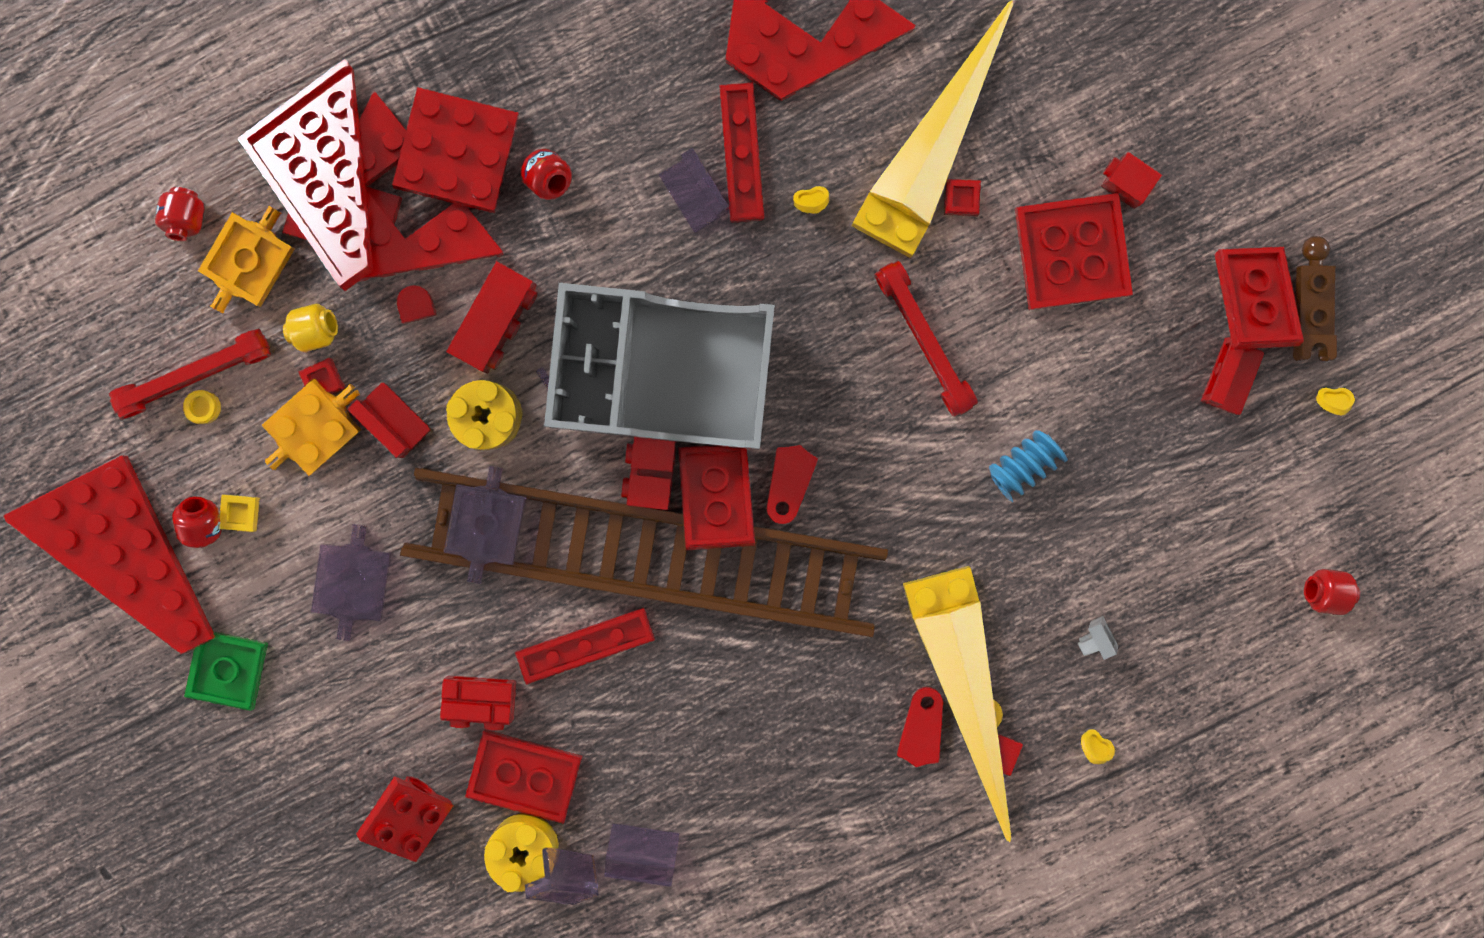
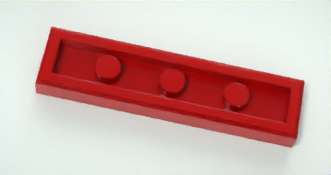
(741, 152)
(585, 645)

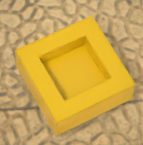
(239, 513)

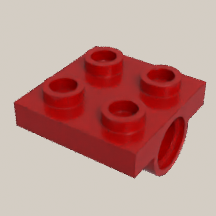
(405, 818)

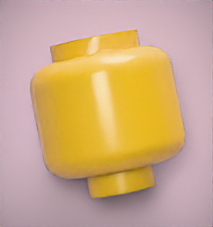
(310, 327)

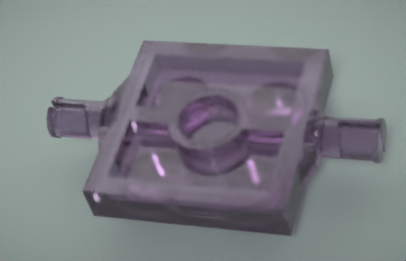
(485, 524)
(351, 582)

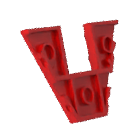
(788, 59)
(444, 240)

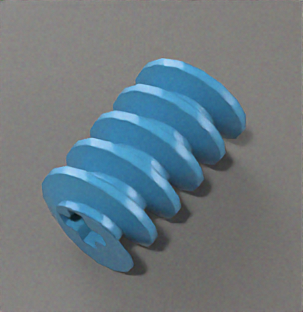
(1026, 463)

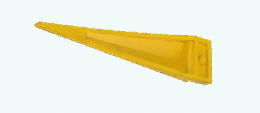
(911, 186)
(953, 634)

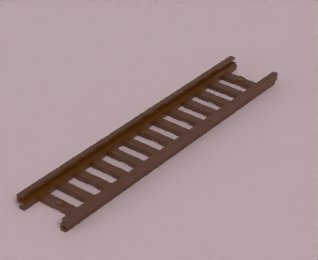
(639, 586)

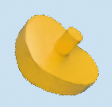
(811, 200)
(1335, 401)
(1097, 748)

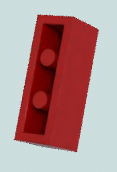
(493, 318)

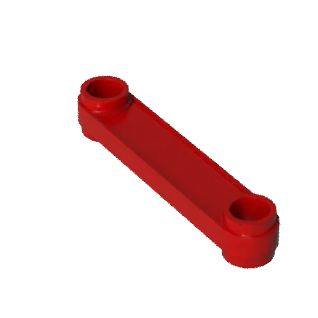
(957, 395)
(131, 399)

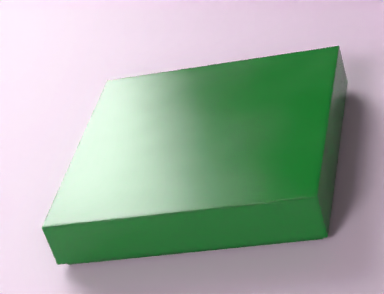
(227, 671)

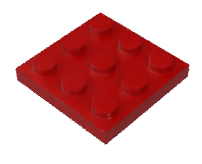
(455, 150)
(1073, 251)

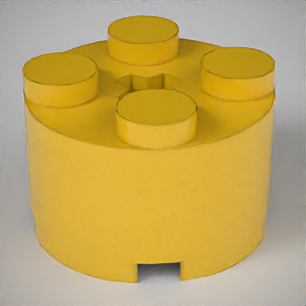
(466, 407)
(521, 832)

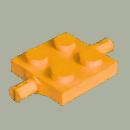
(246, 259)
(311, 427)

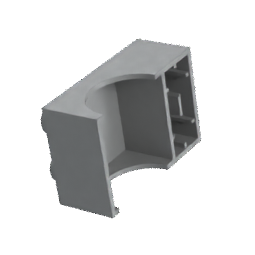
(658, 367)

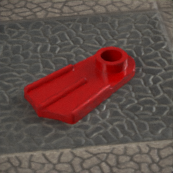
(789, 481)
(922, 729)

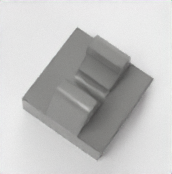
(1099, 639)

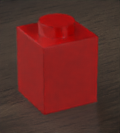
(1130, 179)

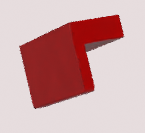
(1232, 377)
(390, 420)

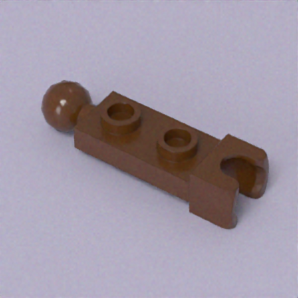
(1316, 302)

